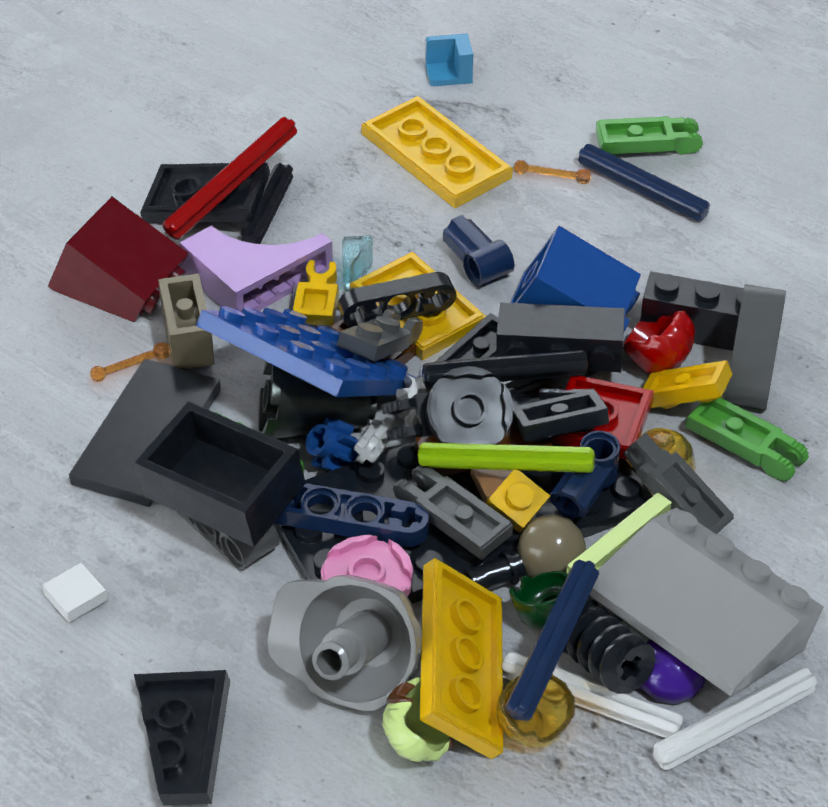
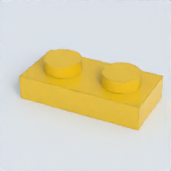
(689, 384)

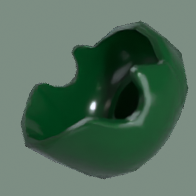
(537, 597)

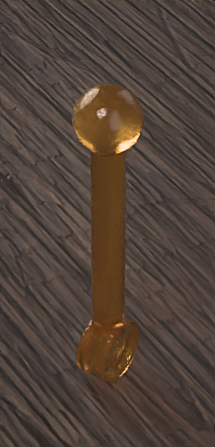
(582, 176)
(160, 351)

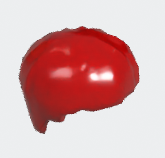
(661, 343)

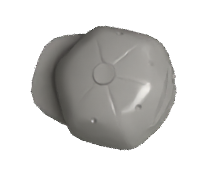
(345, 638)

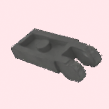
(381, 336)
(456, 511)

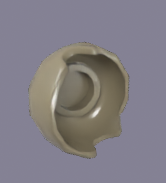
(549, 544)

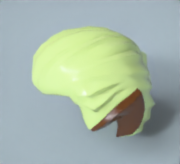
(404, 729)

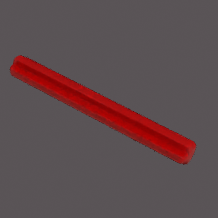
(229, 178)

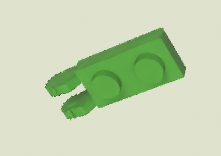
(648, 135)
(748, 437)

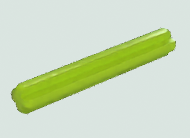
(507, 457)

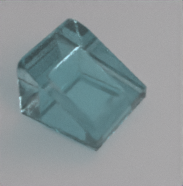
(356, 257)

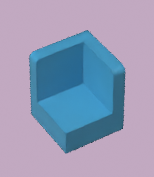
(449, 59)

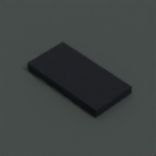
(132, 425)

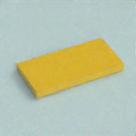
(436, 151)
(461, 659)

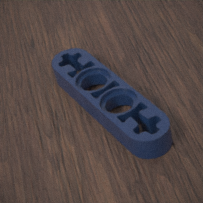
(346, 504)

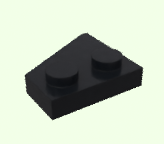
(558, 413)

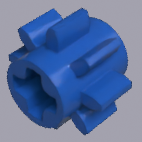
(331, 444)

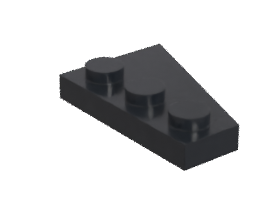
(184, 731)

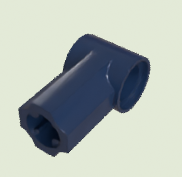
(480, 256)
(578, 490)

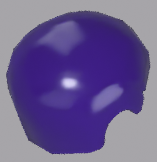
(671, 678)

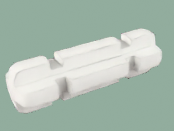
(373, 440)

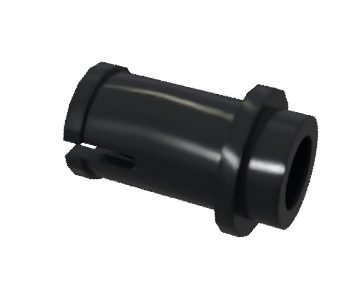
(498, 571)

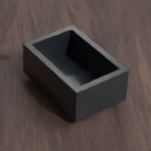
(220, 473)

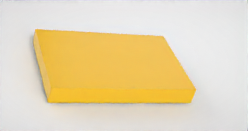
(439, 328)

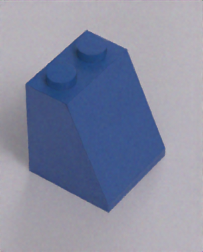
(577, 274)

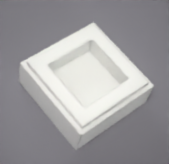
(75, 592)

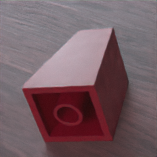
(117, 263)

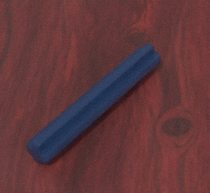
(644, 182)
(552, 641)

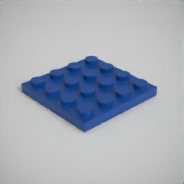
(304, 351)

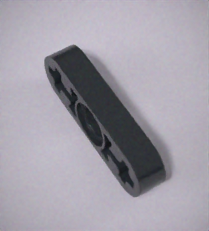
(422, 285)

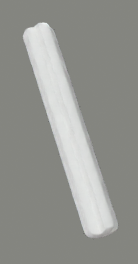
(599, 699)
(734, 718)

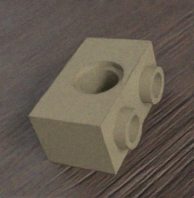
(181, 306)

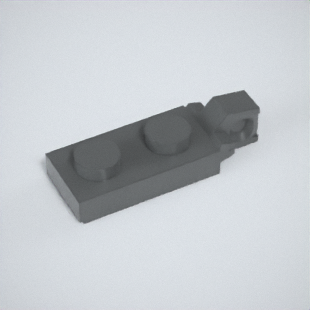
(678, 483)

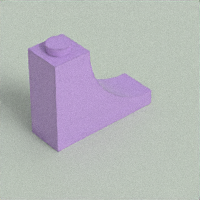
(249, 273)

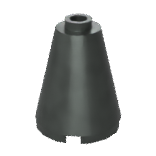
(294, 406)

